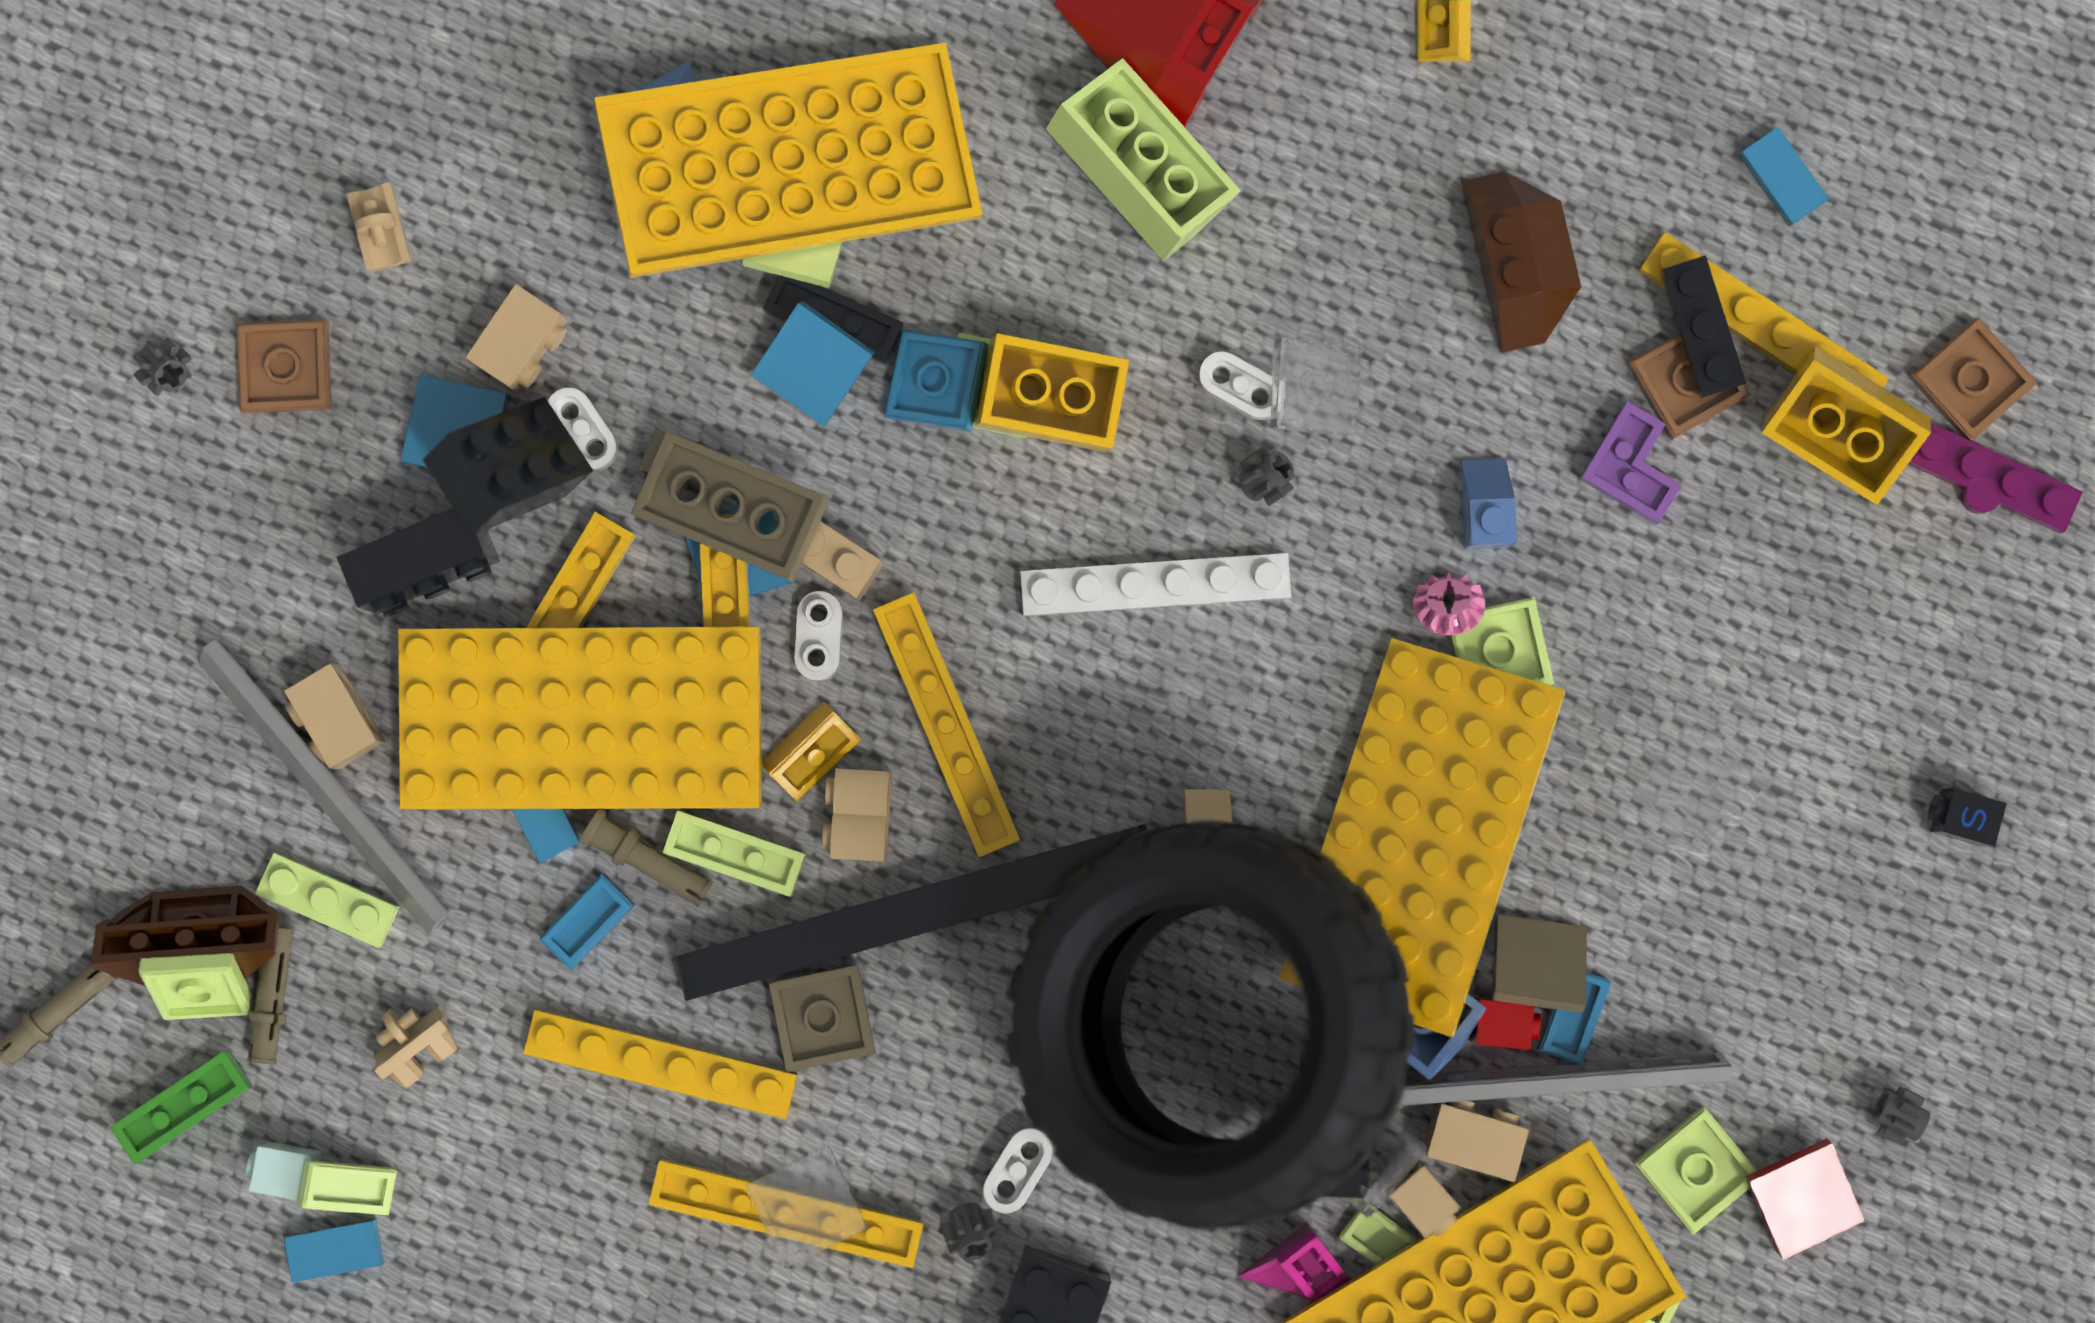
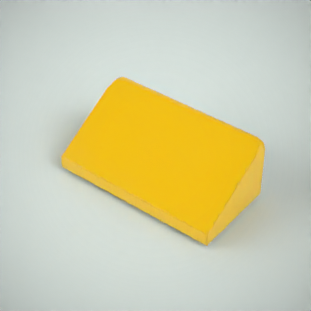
(1443, 30)
(810, 751)

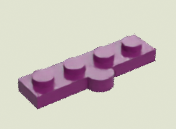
(1996, 479)

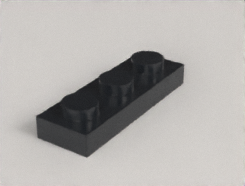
(865, 324)
(1703, 326)

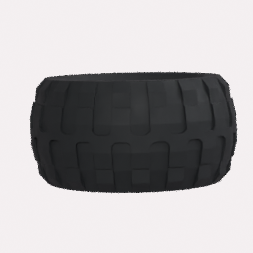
(1074, 1053)

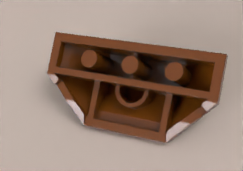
(1522, 257)
(187, 925)

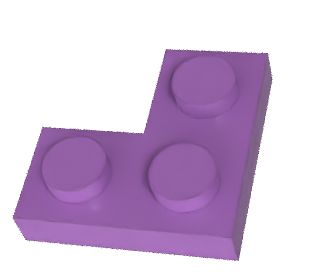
(1620, 468)

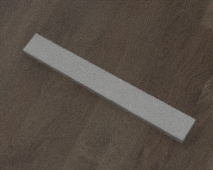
(322, 786)
(1567, 1078)

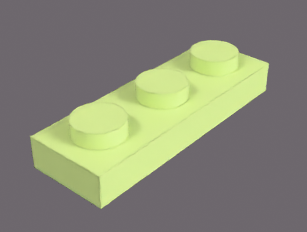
(734, 853)
(327, 900)

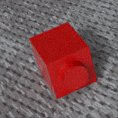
(1506, 1025)

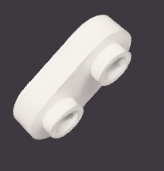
(1242, 382)
(586, 427)
(818, 636)
(1018, 1169)

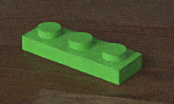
(181, 1107)

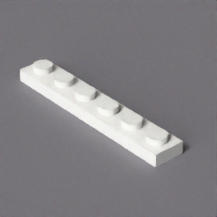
(1155, 584)

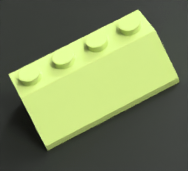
(1142, 158)

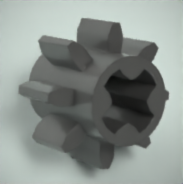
(162, 366)
(1266, 476)
(1901, 1115)
(970, 1231)

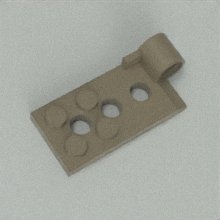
(675, 460)

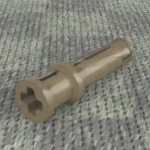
(626, 847)

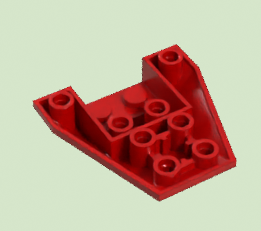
(1166, 42)

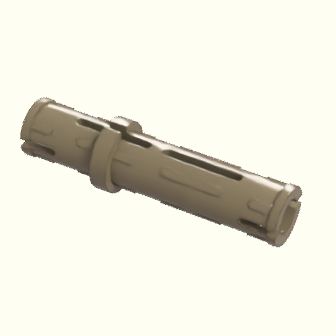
(269, 1002)
(40, 1024)

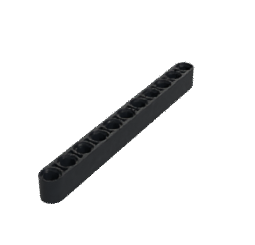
(888, 918)

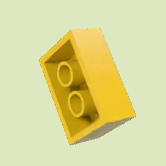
(1051, 392)
(1846, 425)

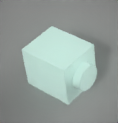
(278, 1169)

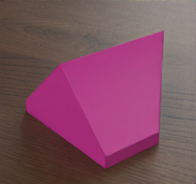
(1298, 1266)

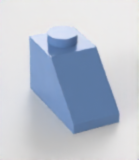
(1487, 504)

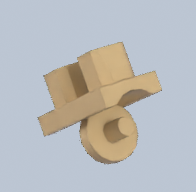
(379, 227)
(397, 1057)

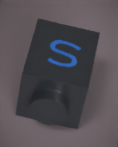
(1966, 817)

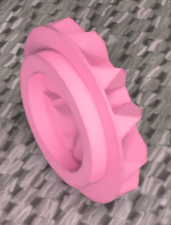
(1464, 614)

